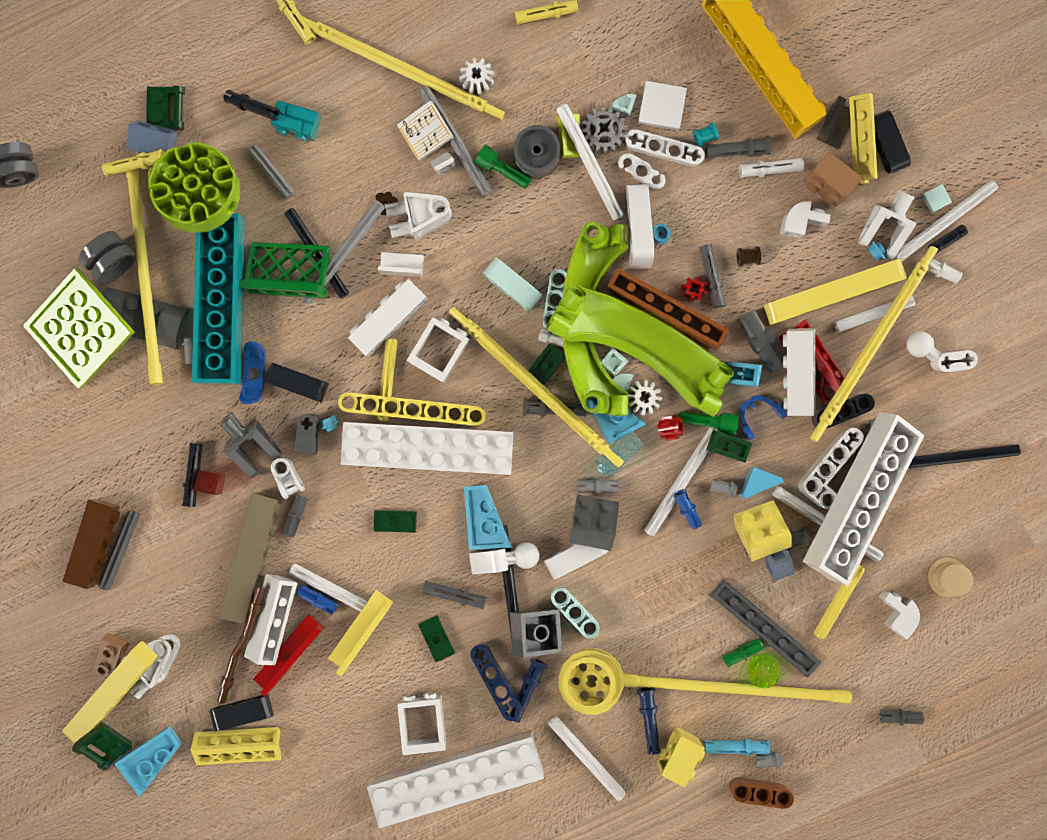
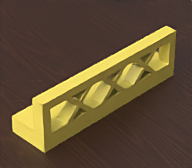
(863, 137)
(360, 631)
(235, 743)

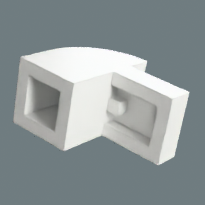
(798, 217)
(905, 614)

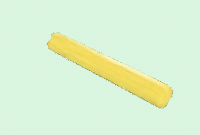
(388, 373)
(837, 605)

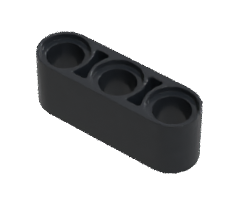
(890, 143)
(296, 382)
(852, 407)
(241, 712)

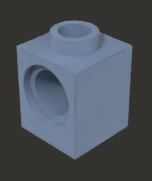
(779, 565)

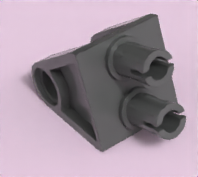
(239, 434)

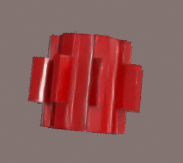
(695, 283)
(670, 427)

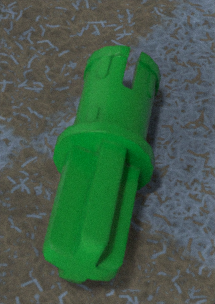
(743, 652)

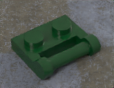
(159, 107)
(107, 741)

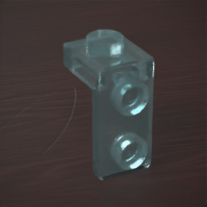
(624, 448)

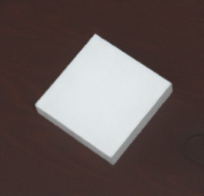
(662, 105)

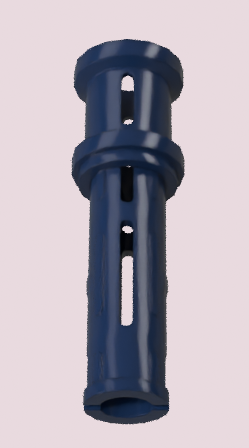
(531, 680)
(649, 710)

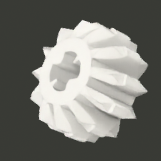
(476, 68)
(650, 401)

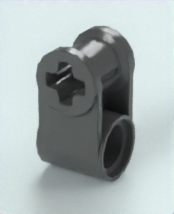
(306, 439)

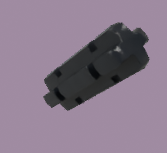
(949, 238)

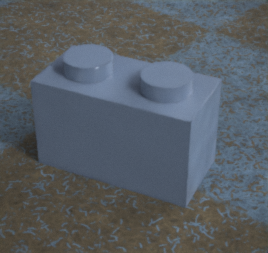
(149, 137)

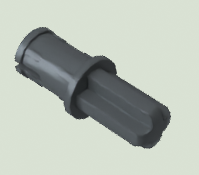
(295, 515)
(901, 717)

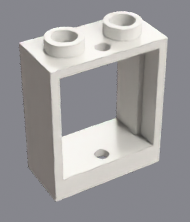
(458, 333)
(422, 745)

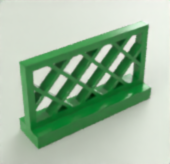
(287, 287)

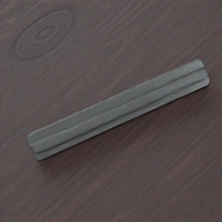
(119, 550)

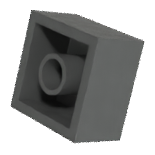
(594, 522)
(536, 632)

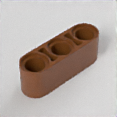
(770, 797)

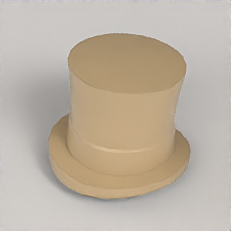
(949, 577)

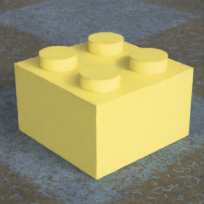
(762, 530)
(680, 757)

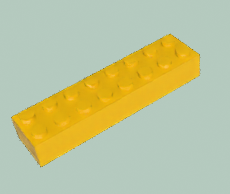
(767, 64)

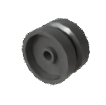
(541, 139)
(16, 165)
(107, 257)

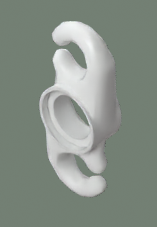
(636, 162)

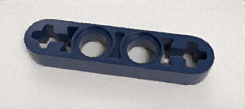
(499, 680)

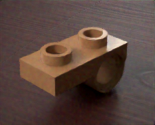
(109, 655)

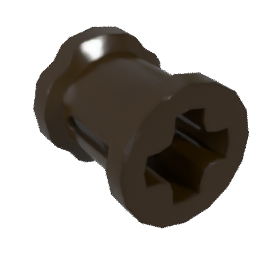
(748, 256)

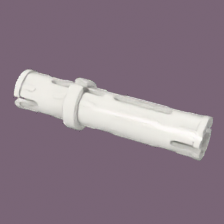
(764, 168)

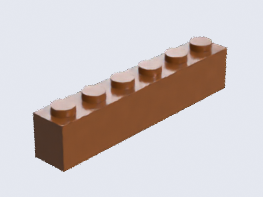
(667, 309)

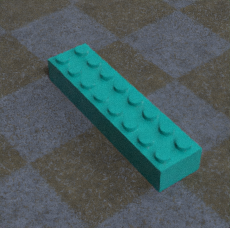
(218, 304)

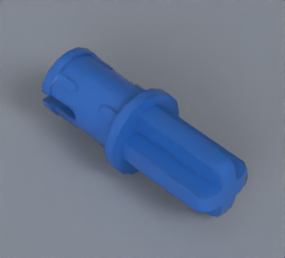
(687, 508)
(317, 599)

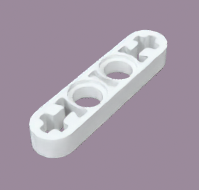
(665, 144)

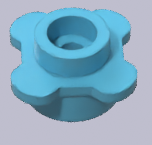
(877, 251)

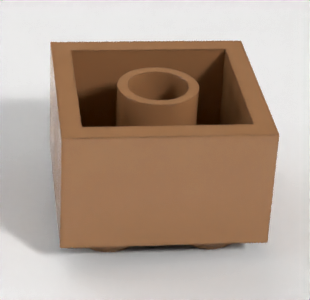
(832, 180)

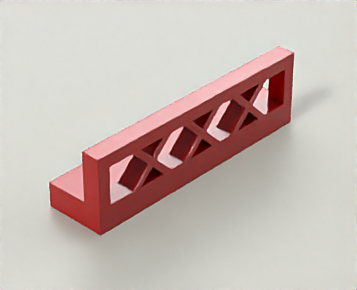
(825, 364)
(289, 653)

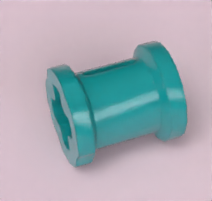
(705, 134)

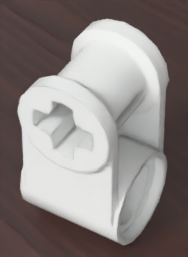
(287, 479)

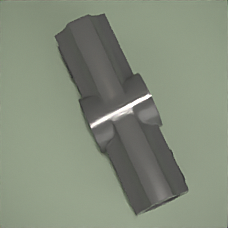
(761, 341)

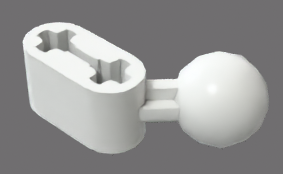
(922, 345)
(497, 560)

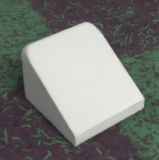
(443, 163)

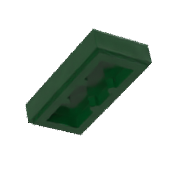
(436, 638)

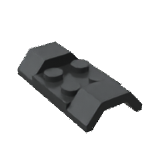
(167, 316)

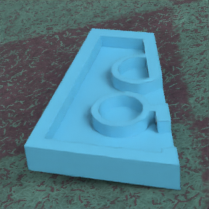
(615, 426)
(483, 520)
(147, 759)

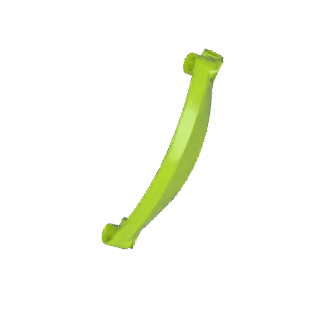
(587, 269)
(672, 354)

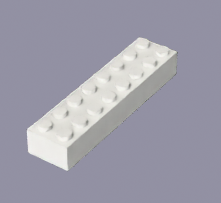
(427, 448)
(863, 498)
(455, 779)

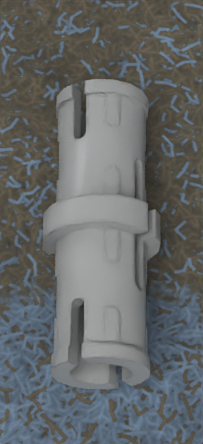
(598, 486)

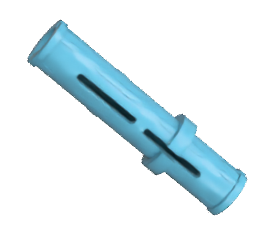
(736, 747)

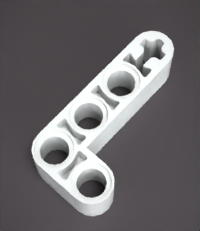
(640, 227)
(833, 464)

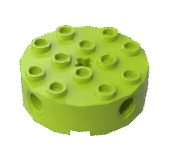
(194, 187)

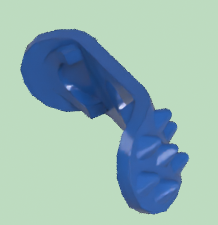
(254, 358)

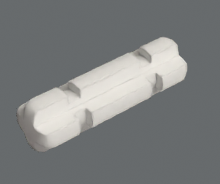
(545, 336)

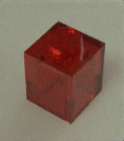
(210, 482)

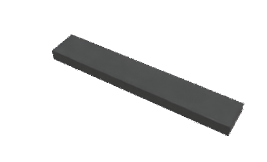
(765, 628)

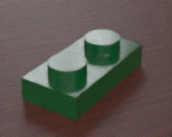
(547, 364)
(729, 446)
(395, 521)

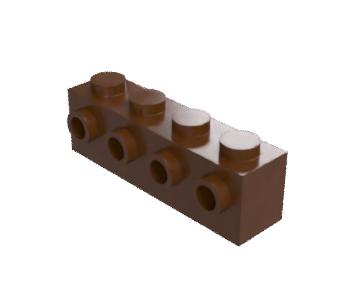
(91, 544)

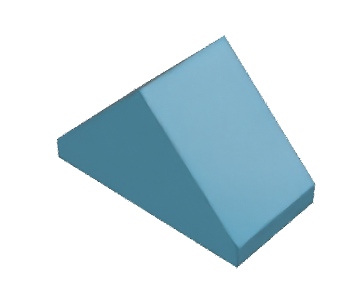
(745, 374)
(758, 481)

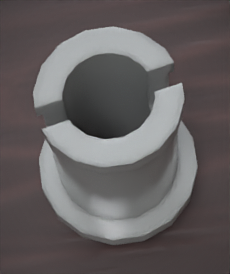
(188, 348)
(723, 488)
(771, 760)

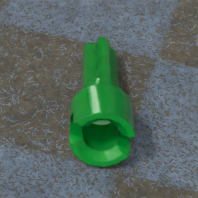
(489, 160)
(725, 422)

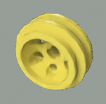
(572, 693)

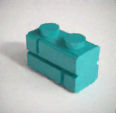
(296, 121)

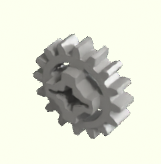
(609, 136)

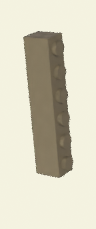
(251, 556)

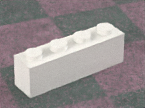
(387, 318)
(800, 372)
(271, 621)

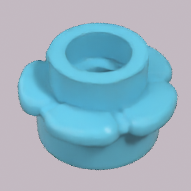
(666, 233)
(329, 423)

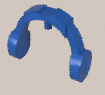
(775, 406)

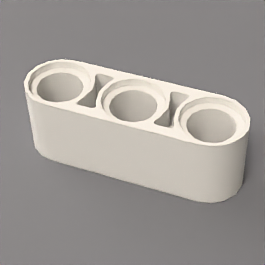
(571, 559)

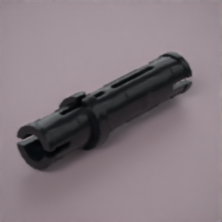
(245, 103)
(193, 467)

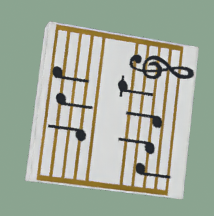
(425, 130)

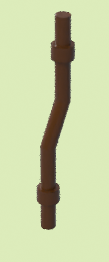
(254, 608)

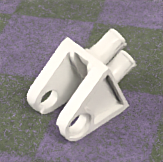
(421, 214)
(903, 230)
(159, 669)

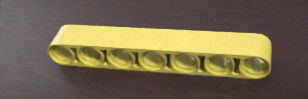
(835, 291)
(422, 414)
(111, 691)

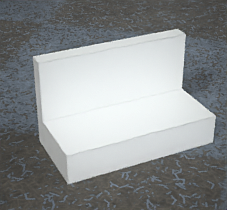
(401, 264)

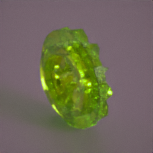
(754, 670)

